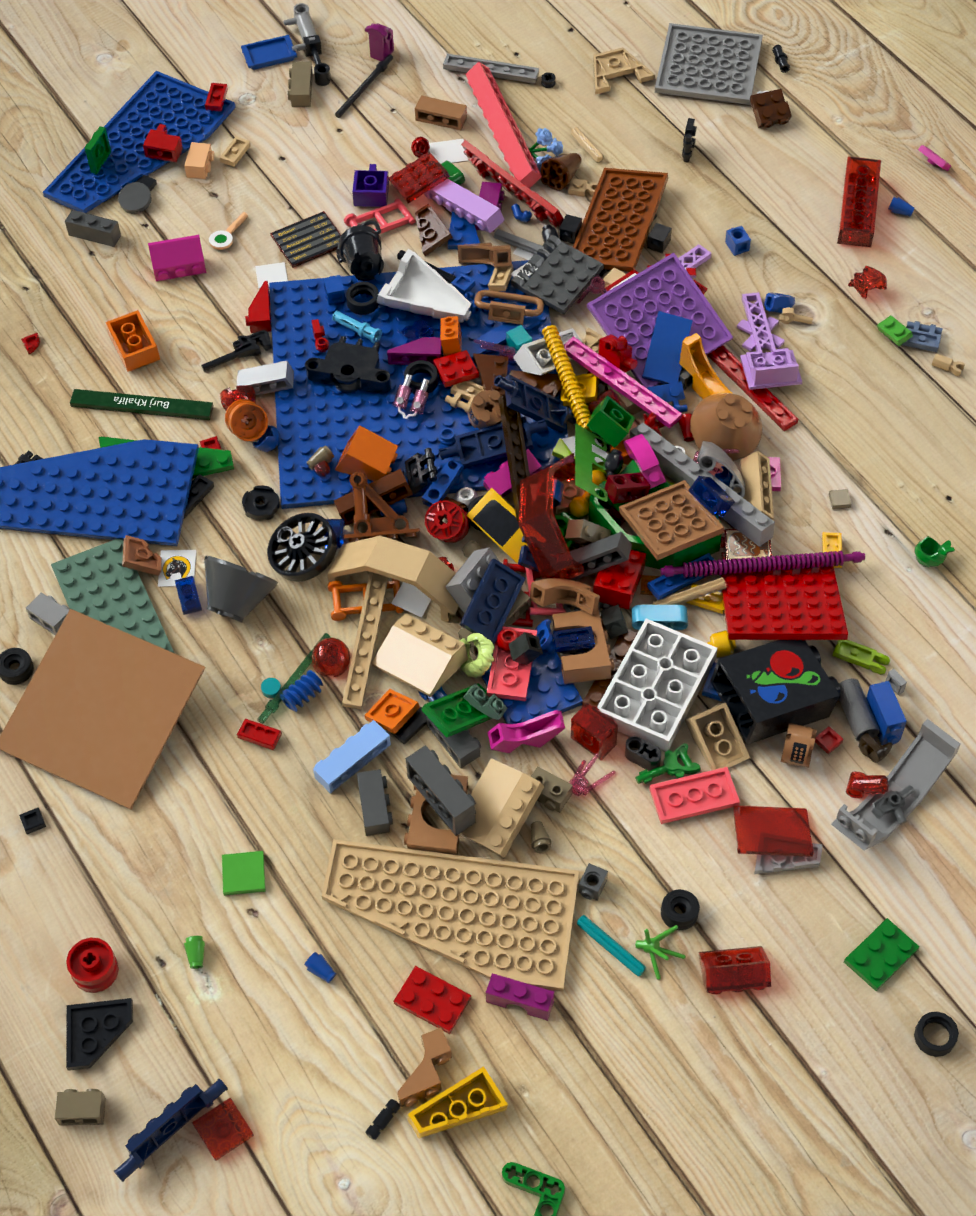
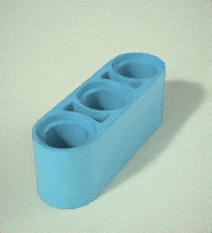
(667, 615)

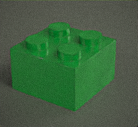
(610, 421)

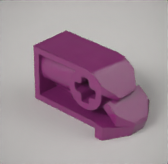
(380, 41)

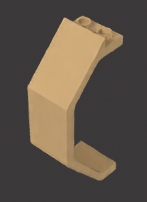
(401, 563)

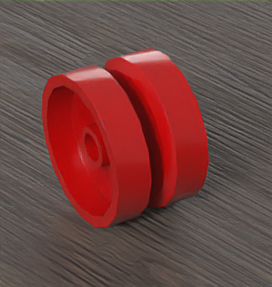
(92, 965)

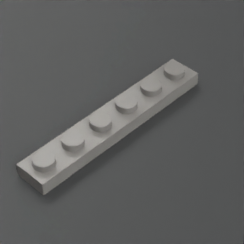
(498, 69)

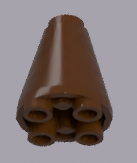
(560, 170)

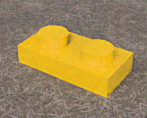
(711, 601)

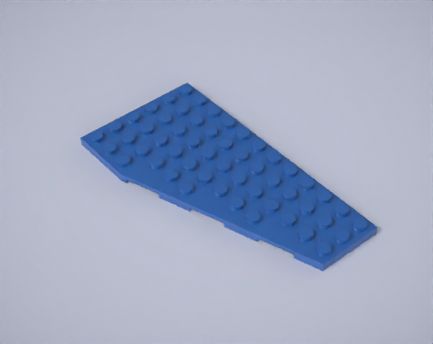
(156, 102)
(102, 492)

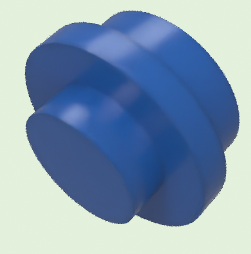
(447, 436)

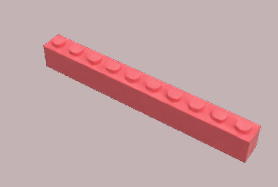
(503, 125)

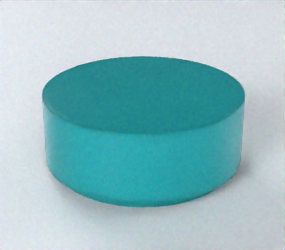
(270, 687)

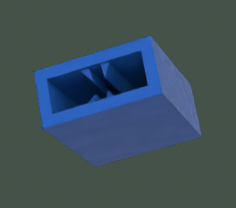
(886, 712)

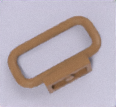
(508, 312)

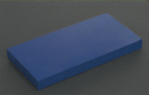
(665, 348)

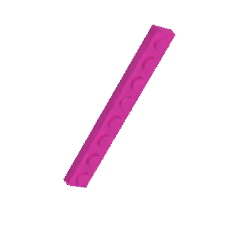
(622, 382)

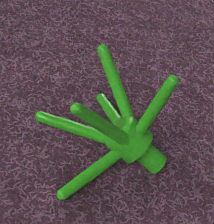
(652, 946)

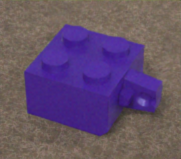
(370, 187)

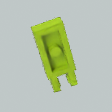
(861, 656)

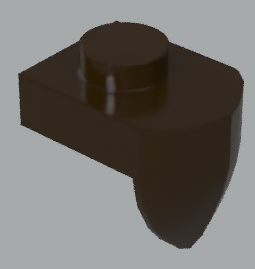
(872, 749)

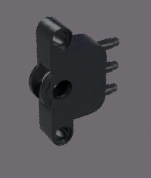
(350, 364)

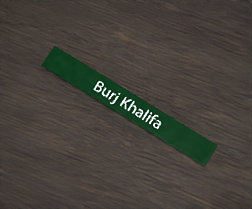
(141, 404)

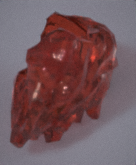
(868, 280)

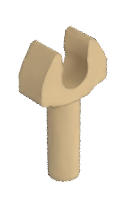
(788, 316)

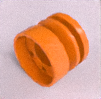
(253, 427)

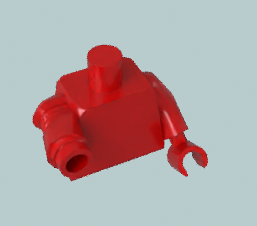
(617, 352)

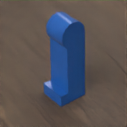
(445, 480)

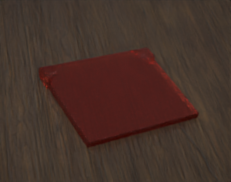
(772, 831)

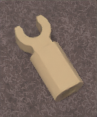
(948, 364)

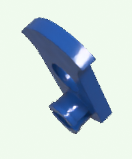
(544, 630)

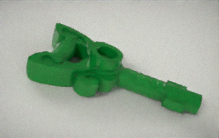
(671, 766)

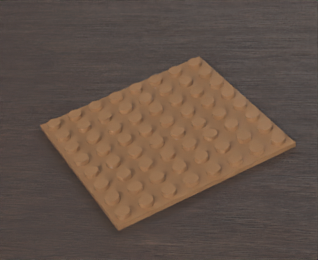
(100, 708)

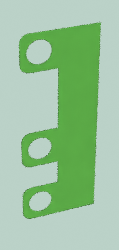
(584, 458)

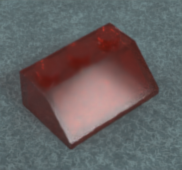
(735, 969)

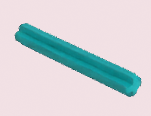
(611, 945)

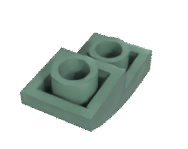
(490, 706)

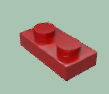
(216, 97)

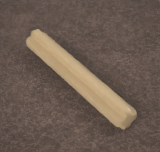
(692, 593)

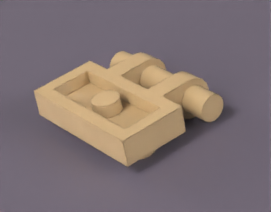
(465, 390)

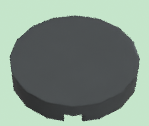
(134, 197)

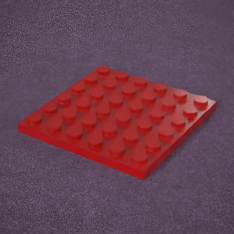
(784, 605)

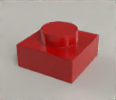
(828, 740)

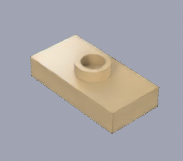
(235, 151)
(500, 278)

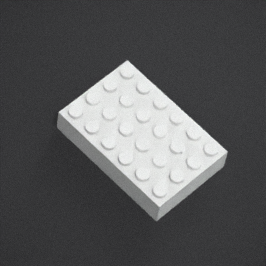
(657, 683)

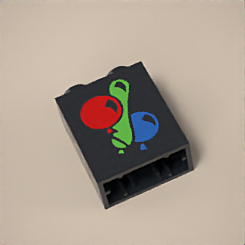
(775, 688)

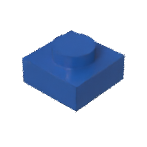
(463, 283)

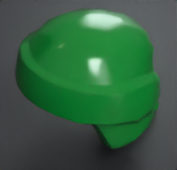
(931, 553)

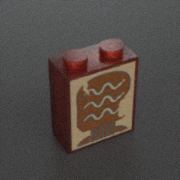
(739, 546)

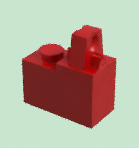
(161, 145)

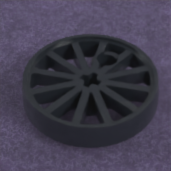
(301, 546)

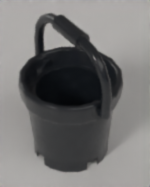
(361, 250)

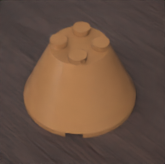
(727, 422)

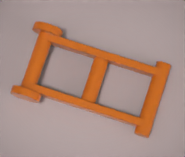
(340, 613)

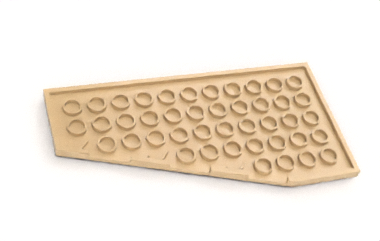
(463, 907)

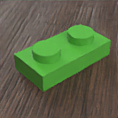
(894, 330)

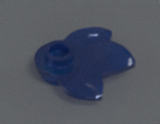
(418, 330)

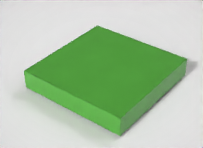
(243, 873)

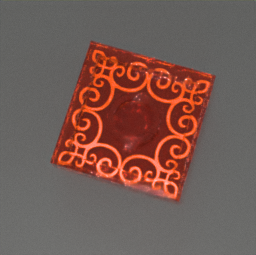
(222, 1129)

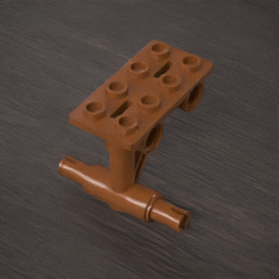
(376, 526)

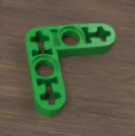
(546, 1197)

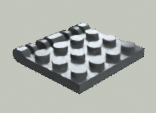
(559, 276)

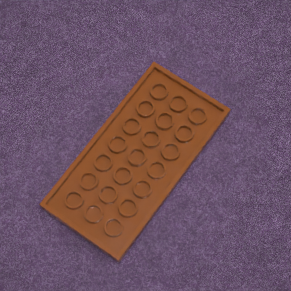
(620, 216)

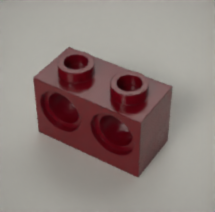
(626, 487)

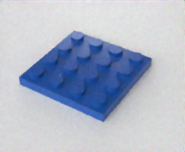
(544, 693)

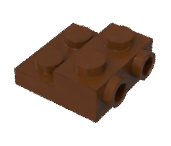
(770, 108)

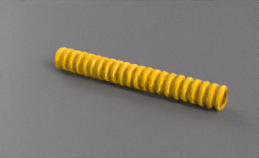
(567, 375)

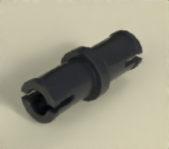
(781, 58)

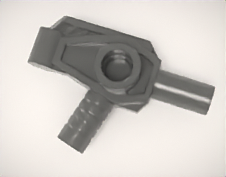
(892, 802)

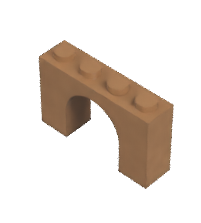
(589, 665)
(423, 836)

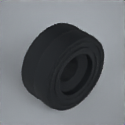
(22, 673)
(684, 899)

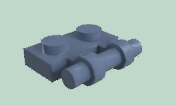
(924, 336)

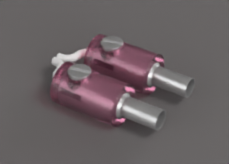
(403, 395)

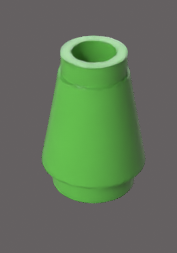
(195, 951)

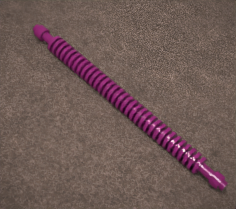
(763, 564)

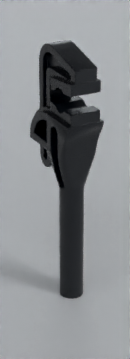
(244, 347)

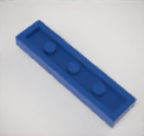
(665, 586)

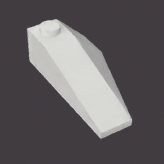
(535, 356)

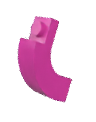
(645, 458)

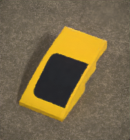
(499, 523)

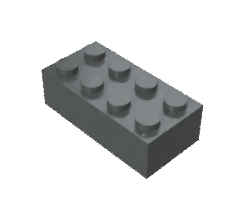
(441, 790)

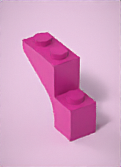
(533, 732)

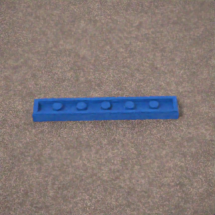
(498, 335)

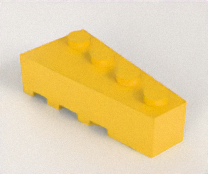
(460, 1104)

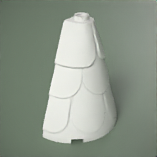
(423, 291)

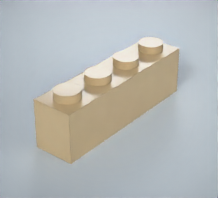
(757, 480)

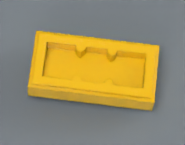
(832, 542)

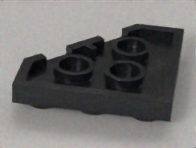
(93, 1029)

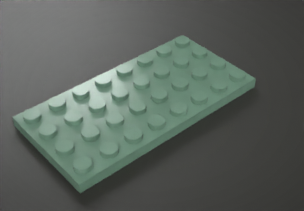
(110, 593)

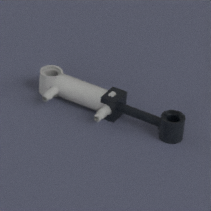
(311, 42)

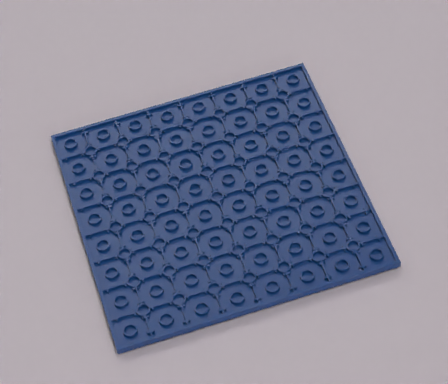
(322, 415)

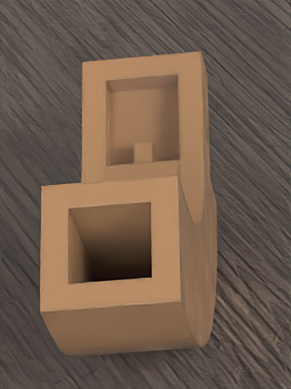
(565, 591)

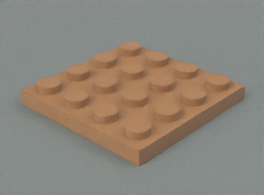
(670, 520)

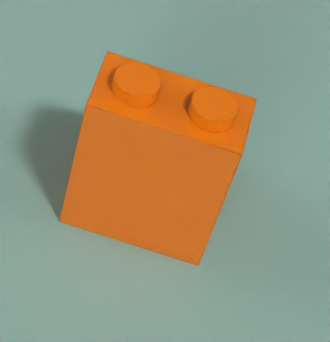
(367, 454)

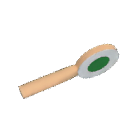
(223, 239)

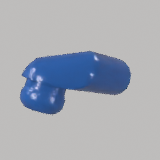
(524, 217)
(470, 297)

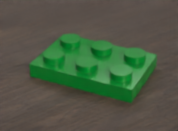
(881, 954)

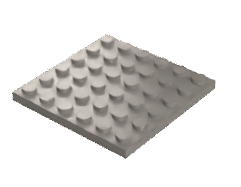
(709, 63)

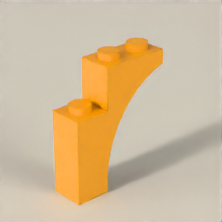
(697, 365)

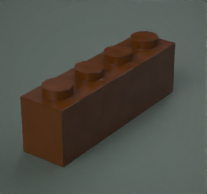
(390, 488)

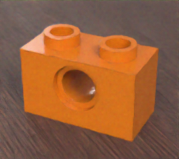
(450, 335)

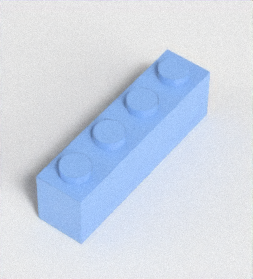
(351, 756)

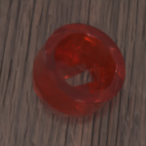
(322, 468)

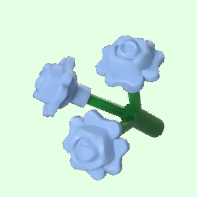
(544, 137)

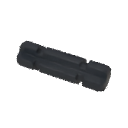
(382, 1119)

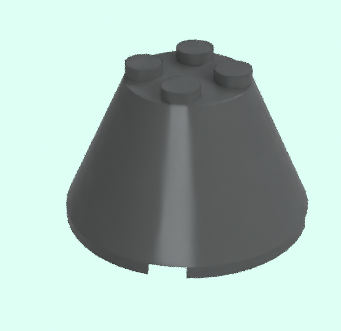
(233, 589)

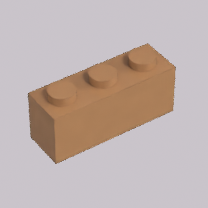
(441, 112)

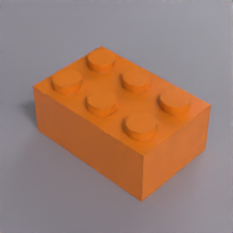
(133, 340)

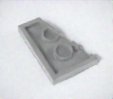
(778, 863)

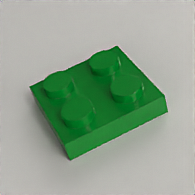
(98, 150)

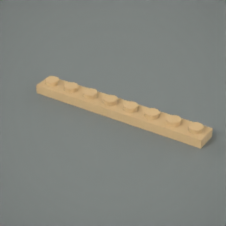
(365, 641)

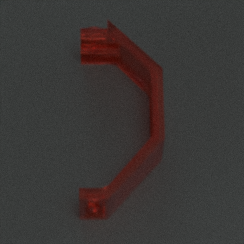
(539, 522)

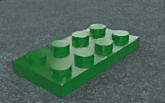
(453, 713)

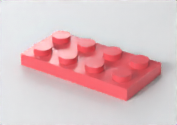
(507, 677)
(694, 795)

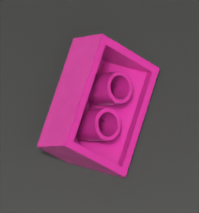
(177, 258)

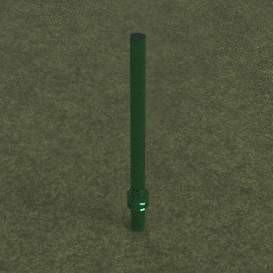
(273, 705)

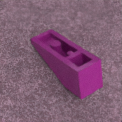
(422, 349)

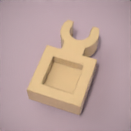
(580, 187)

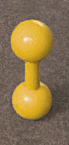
(580, 505)

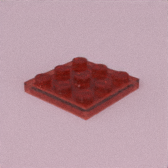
(418, 177)

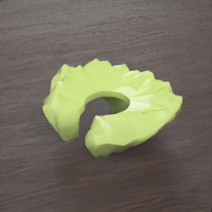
(485, 647)

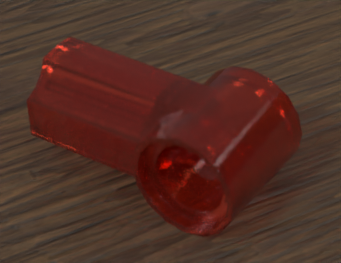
(862, 784)

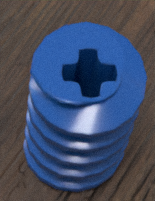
(301, 690)

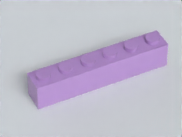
(466, 205)

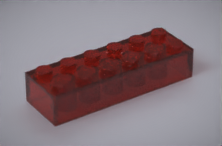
(859, 202)

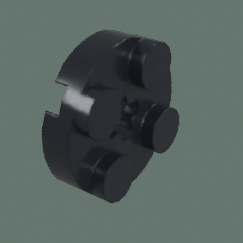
(263, 511)

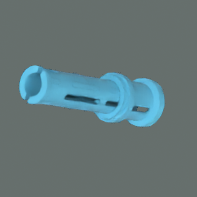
(363, 329)

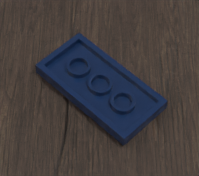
(492, 600)

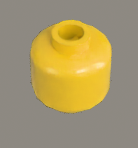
(725, 646)

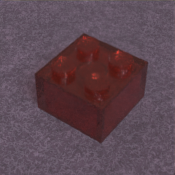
(594, 731)

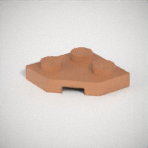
(139, 557)

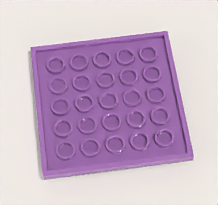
(634, 305)

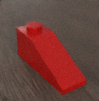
(259, 311)

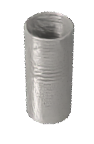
(857, 709)

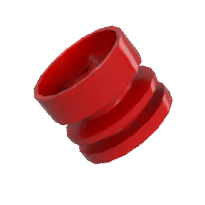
(457, 525)

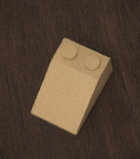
(717, 737)

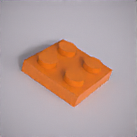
(392, 711)

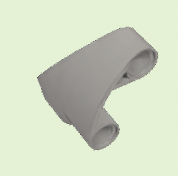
(707, 459)

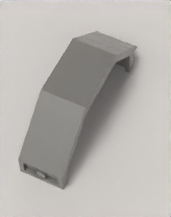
(919, 768)

